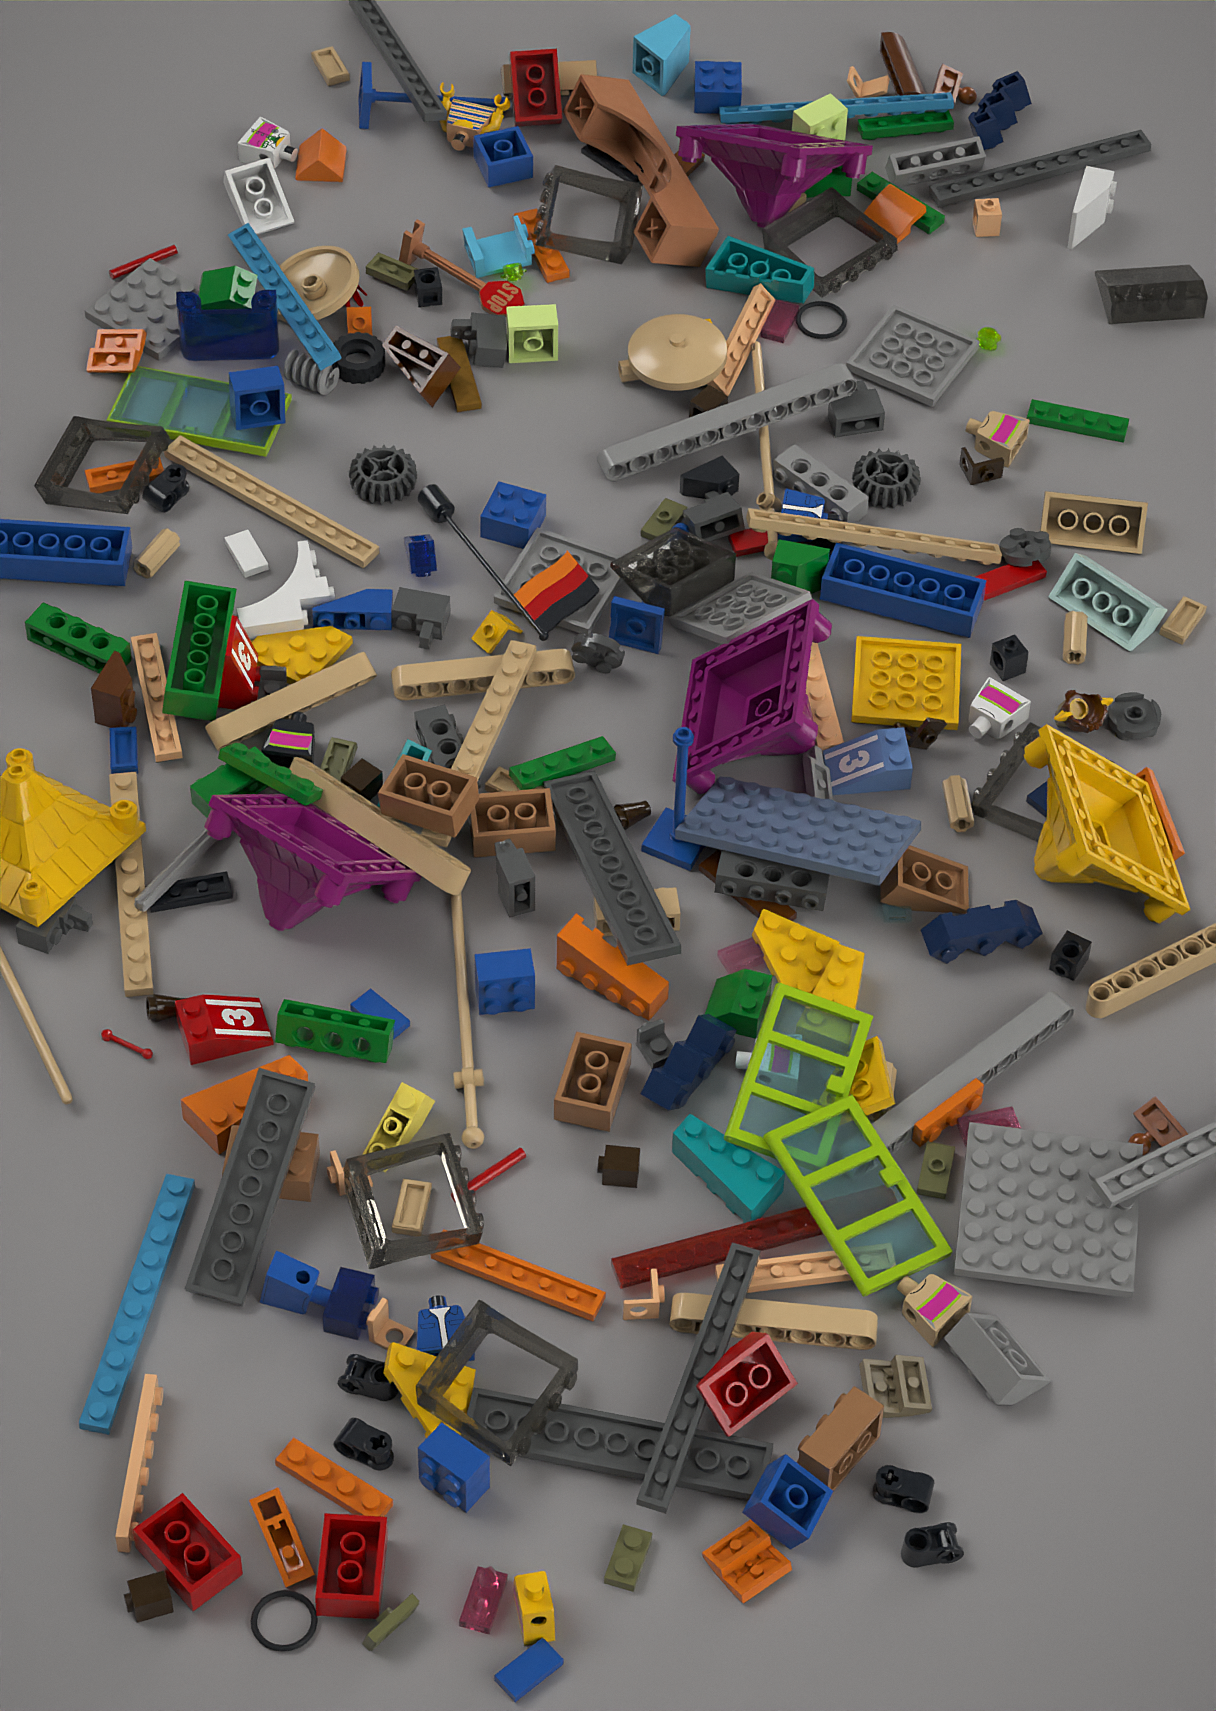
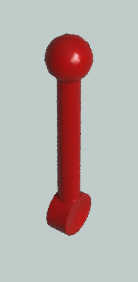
(107, 1035)

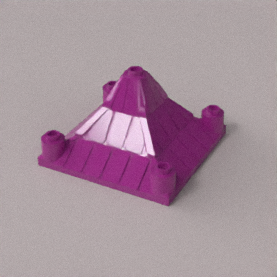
(770, 163)
(753, 695)
(304, 856)

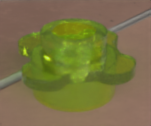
(513, 272)
(988, 338)

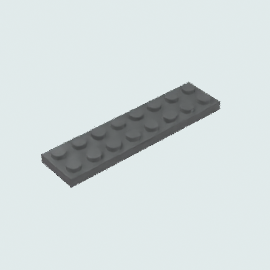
(250, 1187)

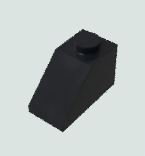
(712, 476)

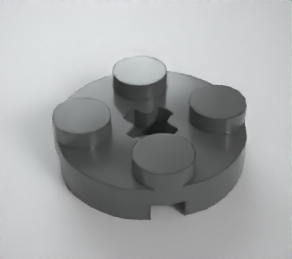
(1025, 546)
(598, 652)
(1134, 728)

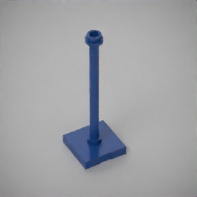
(368, 95)
(638, 623)
(661, 838)

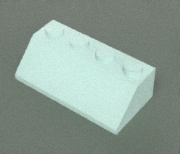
(1108, 602)

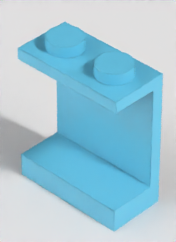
(493, 252)

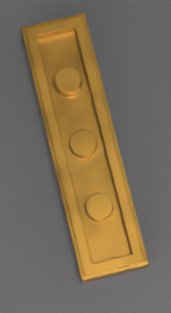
(463, 384)

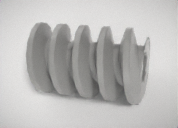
(306, 372)

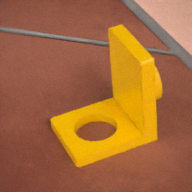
(493, 630)

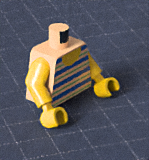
(469, 119)

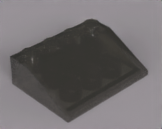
(1152, 294)
(676, 570)

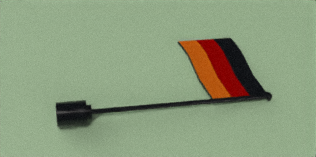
(545, 597)

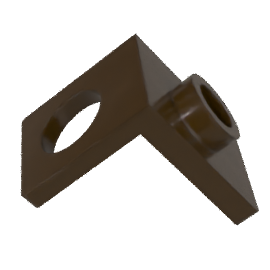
(981, 471)
(925, 734)

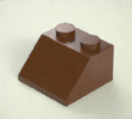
(114, 695)

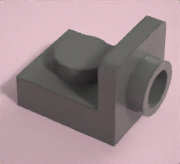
(271, 680)
(654, 1043)

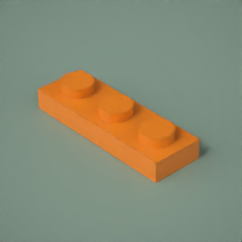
(113, 476)
(947, 1113)

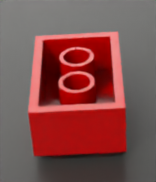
(535, 87)
(188, 1550)
(351, 1566)

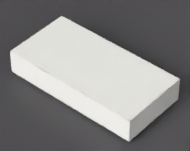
(246, 553)

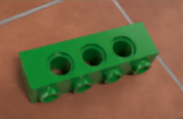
(74, 638)
(347, 1025)

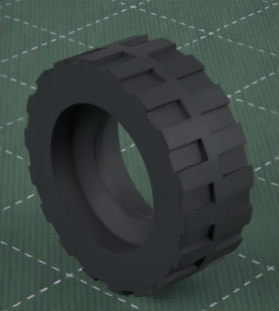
(360, 372)

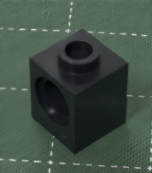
(428, 287)
(1009, 657)
(1070, 955)

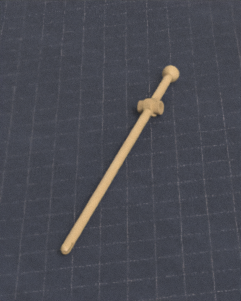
(766, 500)
(34, 1030)
(467, 1078)

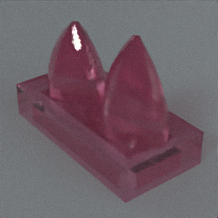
(483, 1600)

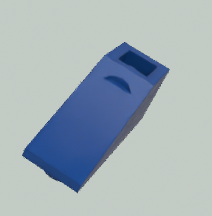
(361, 611)

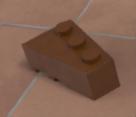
(422, 363)

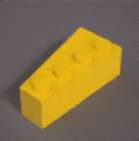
(842, 977)

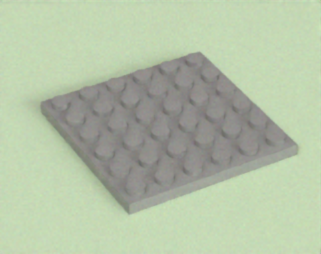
(1037, 1217)

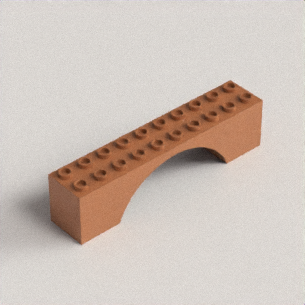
(614, 119)

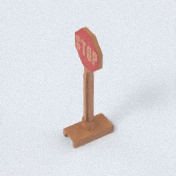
(493, 296)

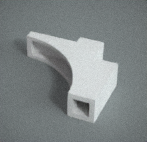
(292, 603)

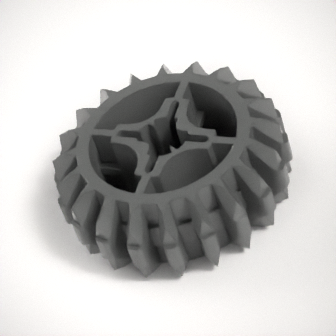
(888, 471)
(383, 480)

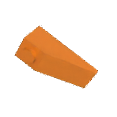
(282, 1536)

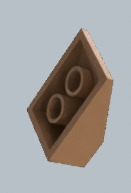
(927, 883)

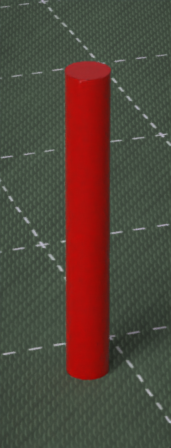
(131, 266)
(495, 1170)

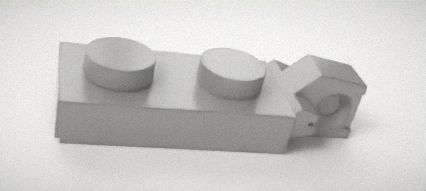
(816, 774)

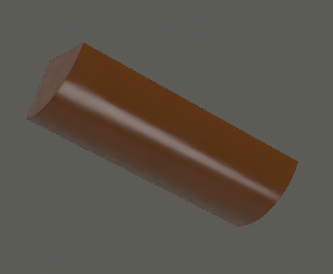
(900, 65)

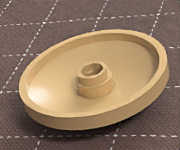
(323, 278)
(677, 352)

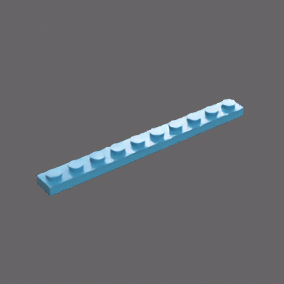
(868, 106)
(289, 302)
(137, 1305)

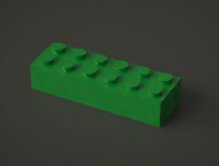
(199, 651)

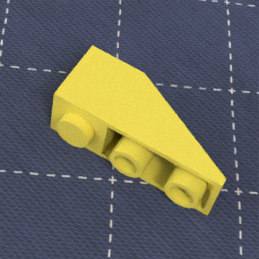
(401, 1120)

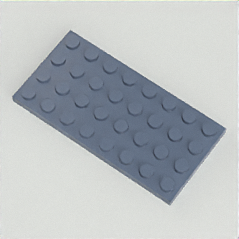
(799, 830)

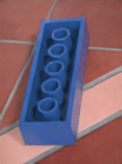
(64, 552)
(903, 589)

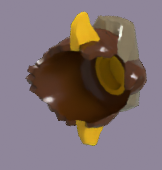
(1082, 711)

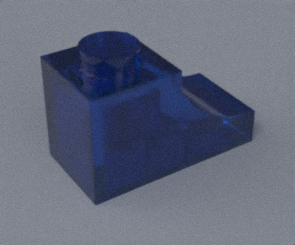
(420, 554)

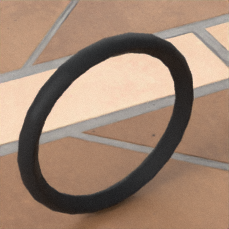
(821, 303)
(284, 1593)

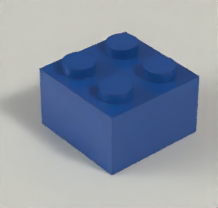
(717, 86)
(503, 156)
(257, 397)
(512, 515)
(504, 981)
(453, 1468)
(787, 1501)

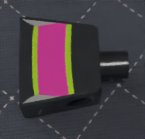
(290, 740)

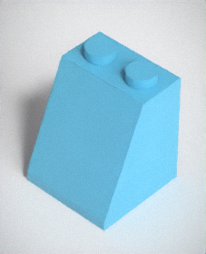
(662, 53)

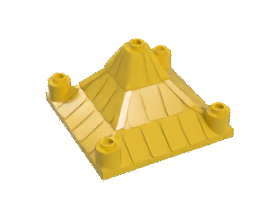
(1102, 826)
(54, 839)

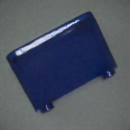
(228, 332)

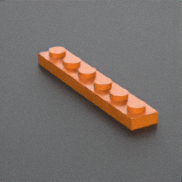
(525, 1278)

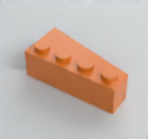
(602, 968)
(223, 1105)

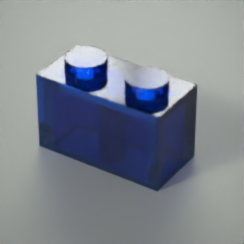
(350, 1303)

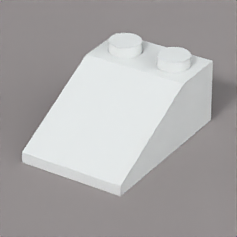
(258, 196)
(1091, 204)

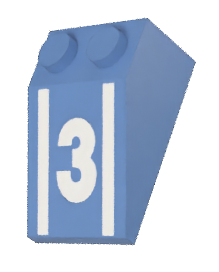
(870, 763)

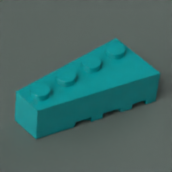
(742, 266)
(732, 1172)

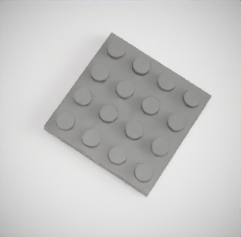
(144, 302)
(912, 355)
(545, 550)
(739, 608)

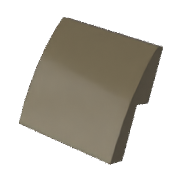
(897, 1385)

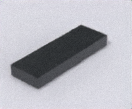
(610, 163)
(194, 892)

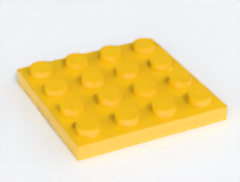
(906, 682)

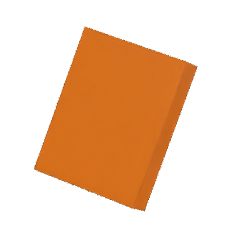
(321, 158)

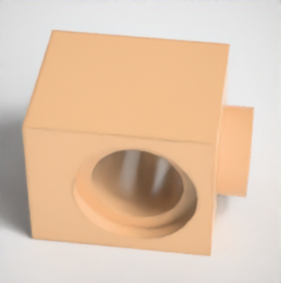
(987, 217)

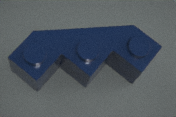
(998, 109)
(981, 930)
(689, 1063)

